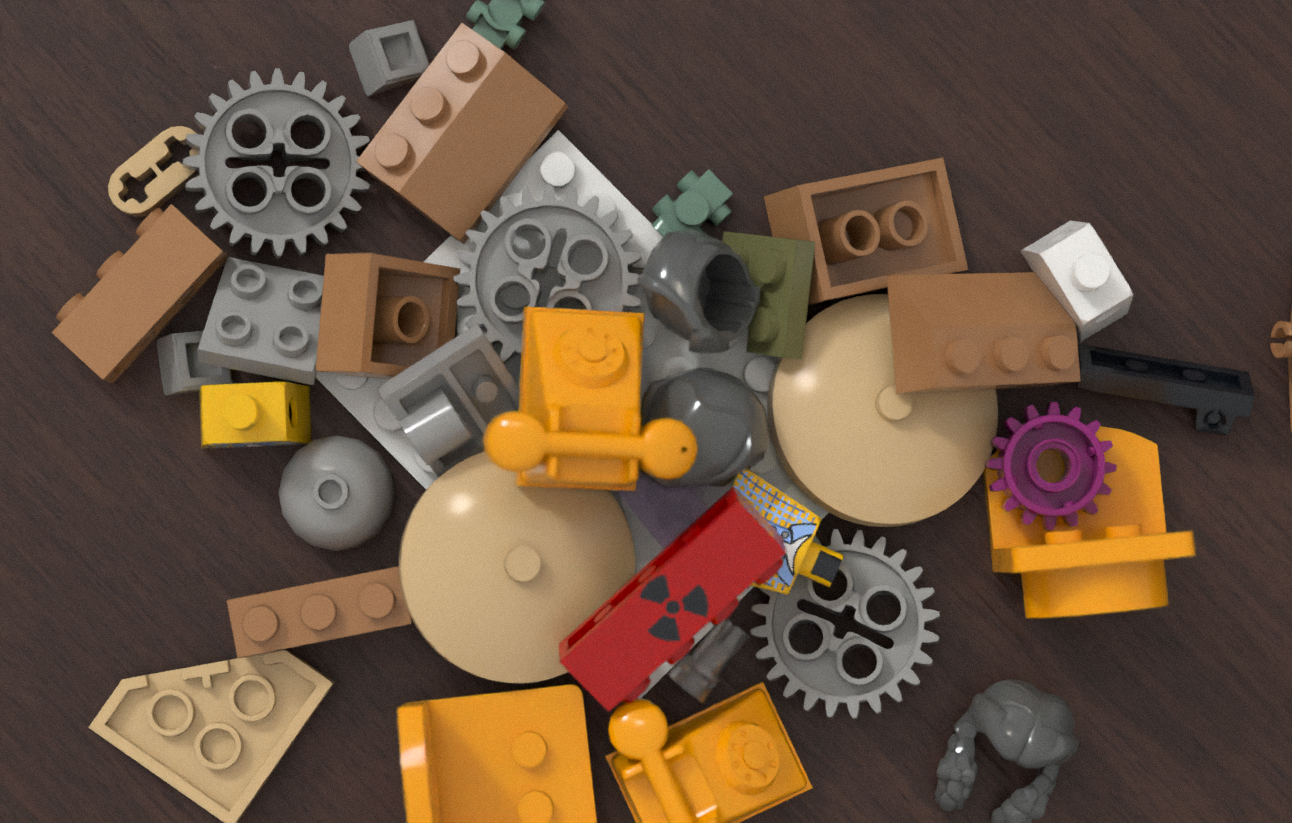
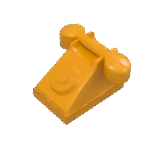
(584, 407)
(708, 765)

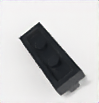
(1212, 391)

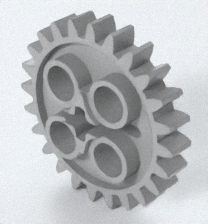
(276, 110)
(498, 267)
(822, 672)

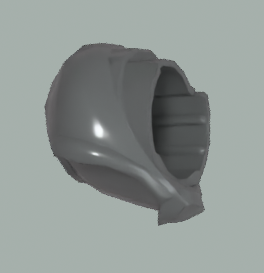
(699, 290)
(723, 416)

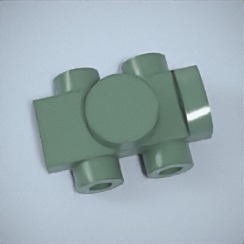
(502, 19)
(701, 200)

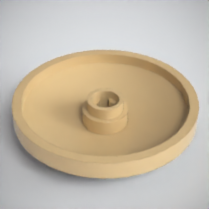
(857, 441)
(509, 568)

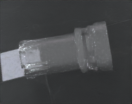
(699, 671)

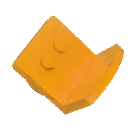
(1107, 559)
(498, 758)

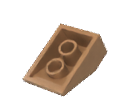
(872, 227)

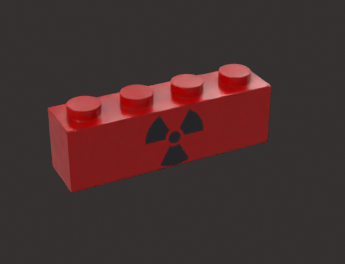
(672, 600)

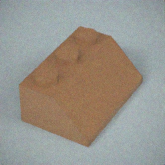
(462, 133)
(979, 333)

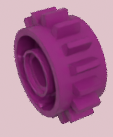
(1082, 460)

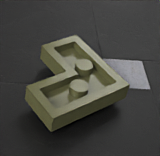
(784, 276)

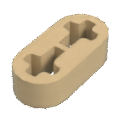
(143, 164)

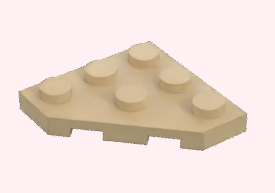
(215, 725)

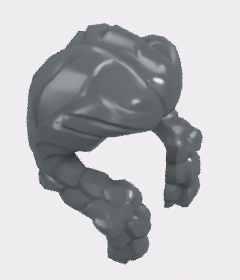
(1025, 729)

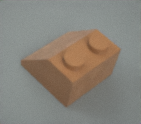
(383, 313)

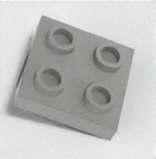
(264, 321)
(452, 399)

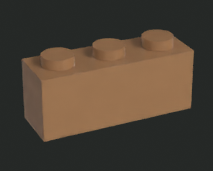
(139, 293)
(317, 612)

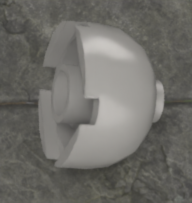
(337, 493)

